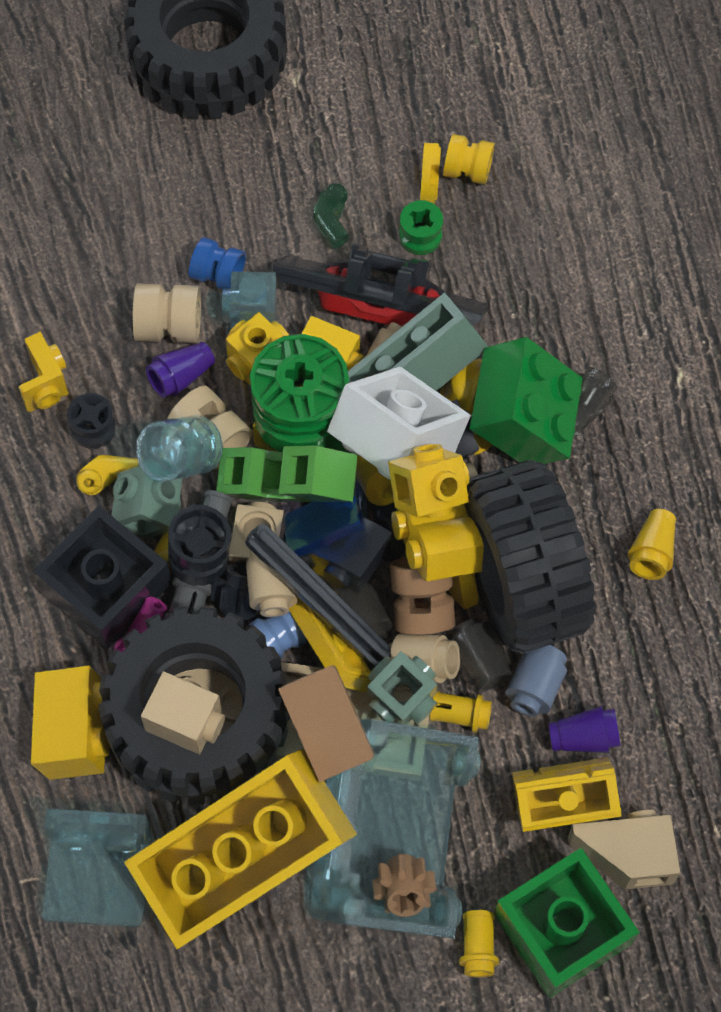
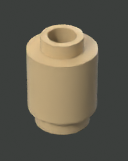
(267, 590)
(435, 650)

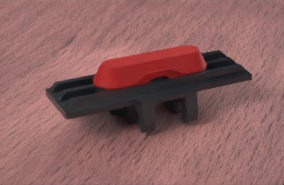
(352, 291)

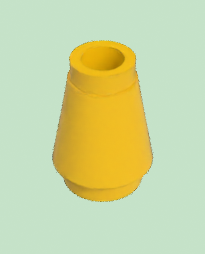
(654, 546)

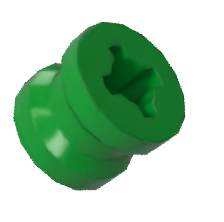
(425, 238)

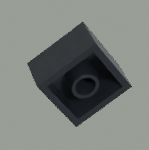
(102, 576)

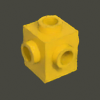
(247, 341)
(429, 481)

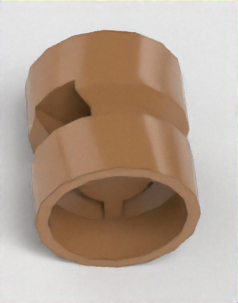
(421, 604)

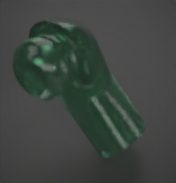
(328, 214)

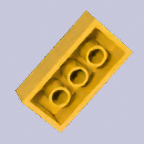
(240, 848)

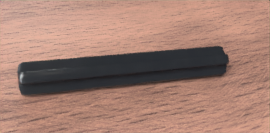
(317, 595)

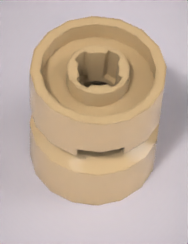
(166, 313)
(206, 403)

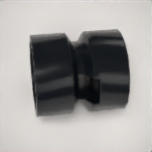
(199, 545)

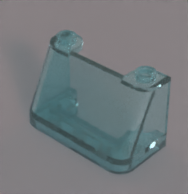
(396, 807)

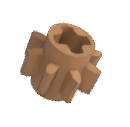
(404, 885)

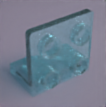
(88, 870)

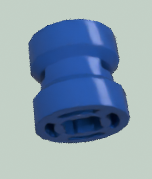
(215, 263)

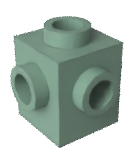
(144, 503)
(402, 672)

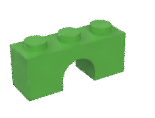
(289, 475)

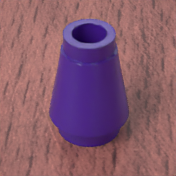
(179, 368)
(586, 732)

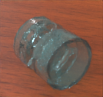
(179, 448)

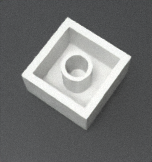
(392, 415)

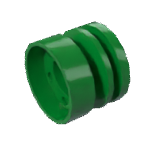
(291, 413)

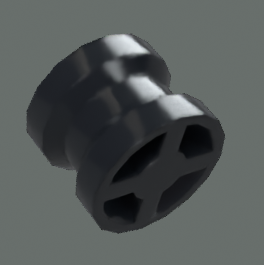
(93, 410)

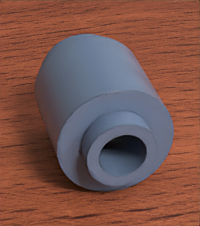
(537, 680)

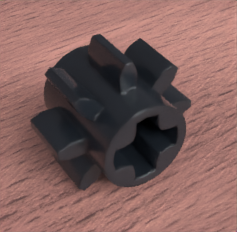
(233, 592)

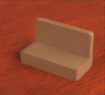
(326, 722)

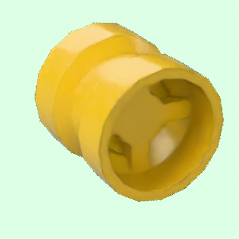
(472, 159)

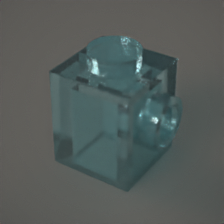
(249, 295)

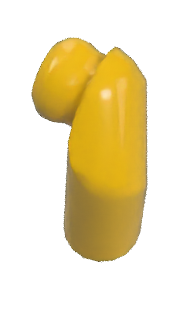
(102, 472)

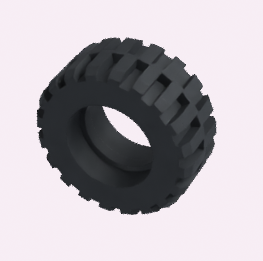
(213, 79)
(533, 557)
(185, 645)

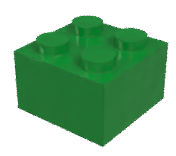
(526, 402)
(565, 922)

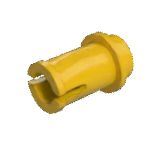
(463, 711)
(478, 944)

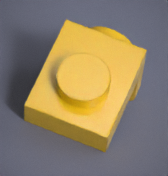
(50, 384)

